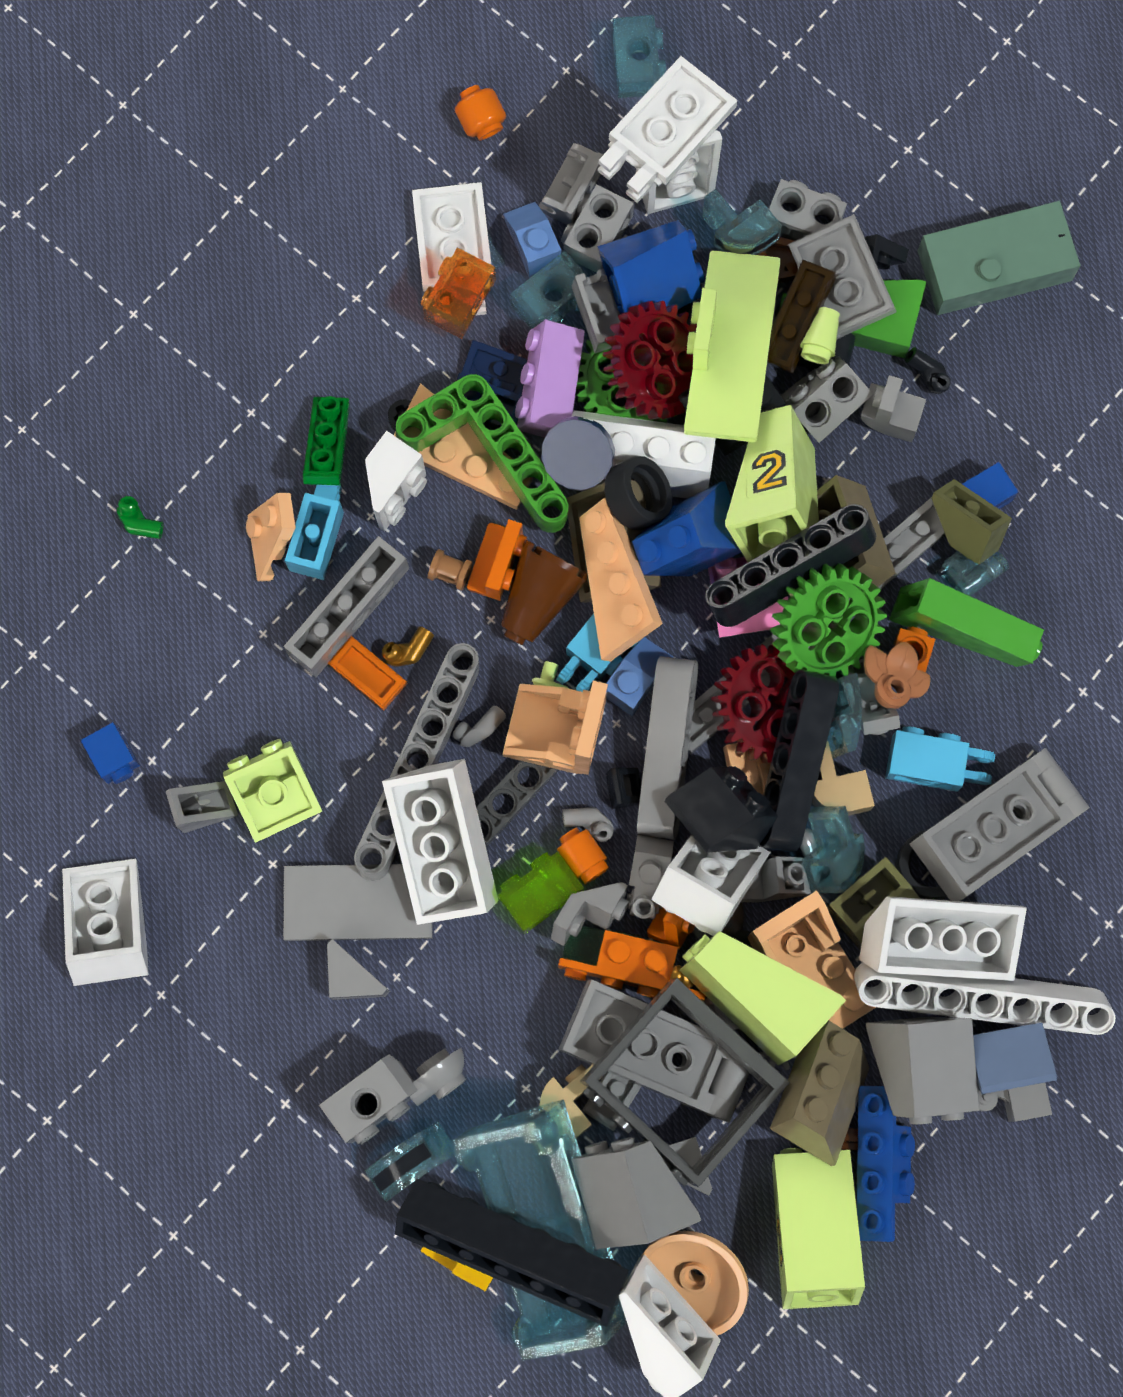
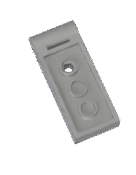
(999, 826)
(704, 1081)

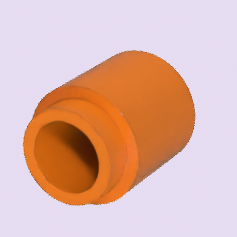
(582, 855)

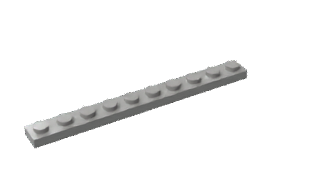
(904, 546)

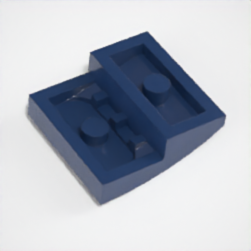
(501, 372)

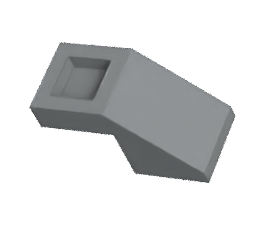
(779, 880)
(595, 905)

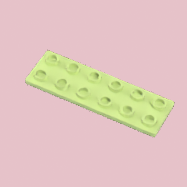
(731, 346)

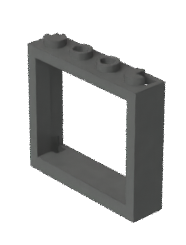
(728, 1039)

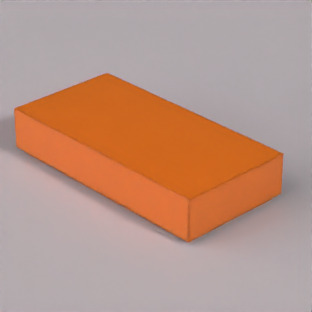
(367, 673)

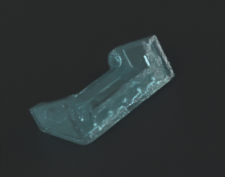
(531, 1176)

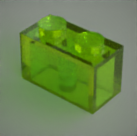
(539, 892)

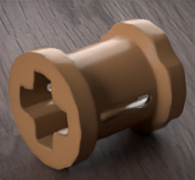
(450, 569)

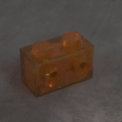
(458, 292)

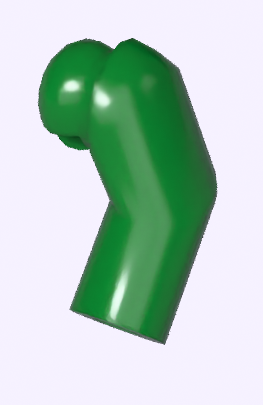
(134, 520)

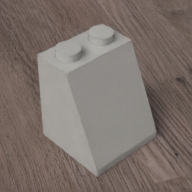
(926, 1066)
(630, 1194)

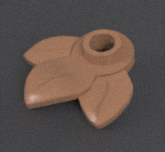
(895, 670)

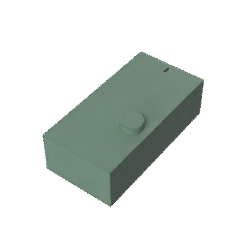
(998, 258)

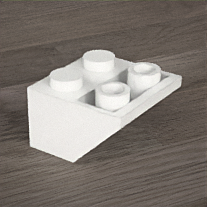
(393, 476)

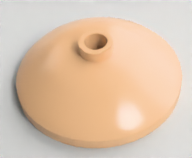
(716, 1295)

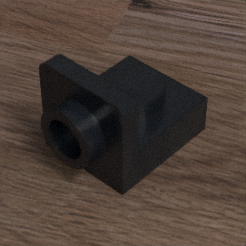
(886, 251)

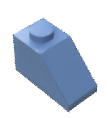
(532, 237)
(635, 676)

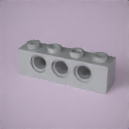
(347, 606)

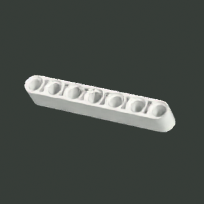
(998, 1008)

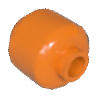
(480, 112)

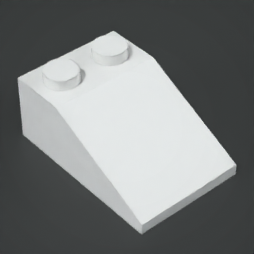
(708, 885)
(104, 922)
(666, 1331)

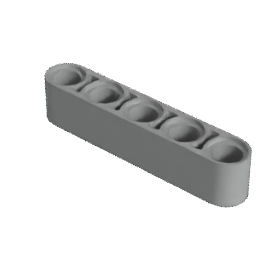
(667, 745)

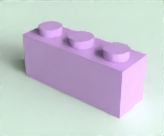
(549, 377)

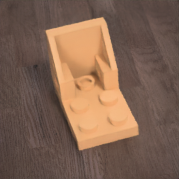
(556, 726)
(808, 944)

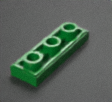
(326, 441)

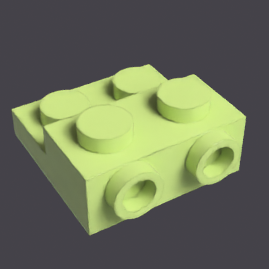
(271, 789)

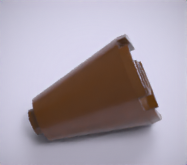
(538, 592)

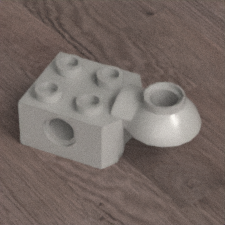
(393, 1090)

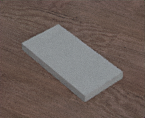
(343, 905)

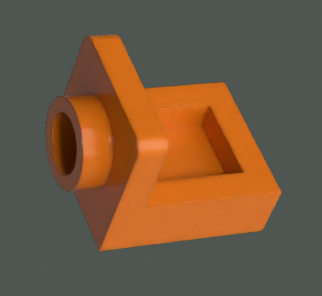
(669, 928)

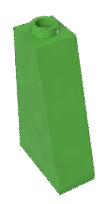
(894, 332)
(967, 622)

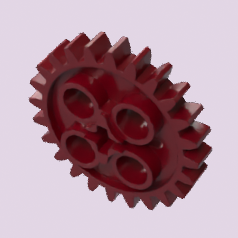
(654, 356)
(745, 683)

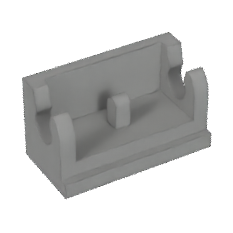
(572, 182)
(596, 307)

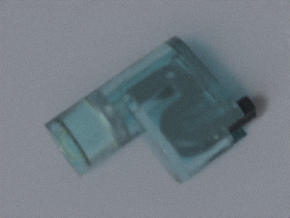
(970, 577)

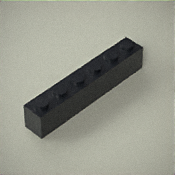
(511, 1251)

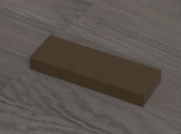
(797, 313)

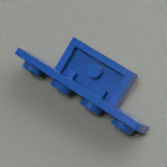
(882, 1165)

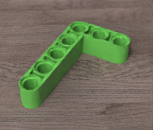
(494, 441)

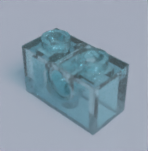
(635, 36)
(556, 276)

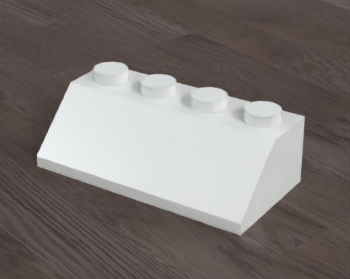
(691, 182)
(682, 457)
(441, 842)
(943, 938)

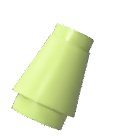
(821, 337)

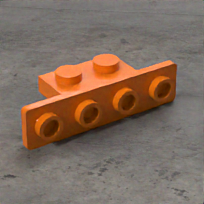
(629, 962)

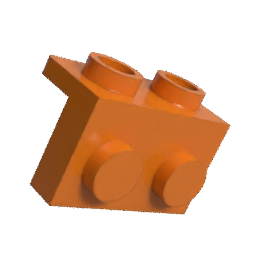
(495, 559)

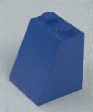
(653, 267)
(689, 537)

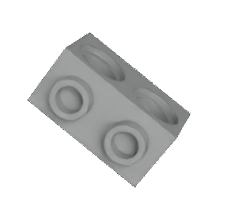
(809, 203)
(596, 228)
(834, 406)

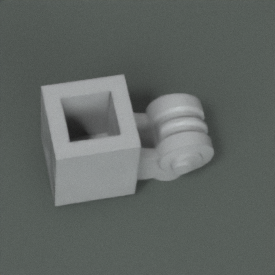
(648, 867)
(1020, 1102)

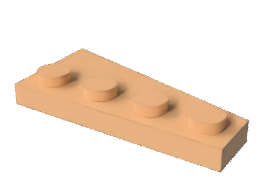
(464, 458)
(617, 586)

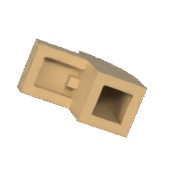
(844, 790)
(554, 1092)

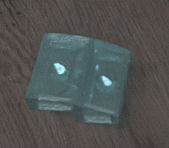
(847, 717)

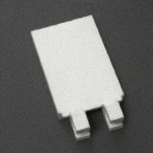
(666, 127)
(448, 220)

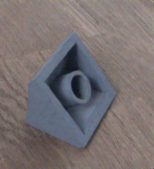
(1013, 1058)

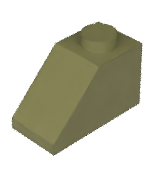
(970, 521)

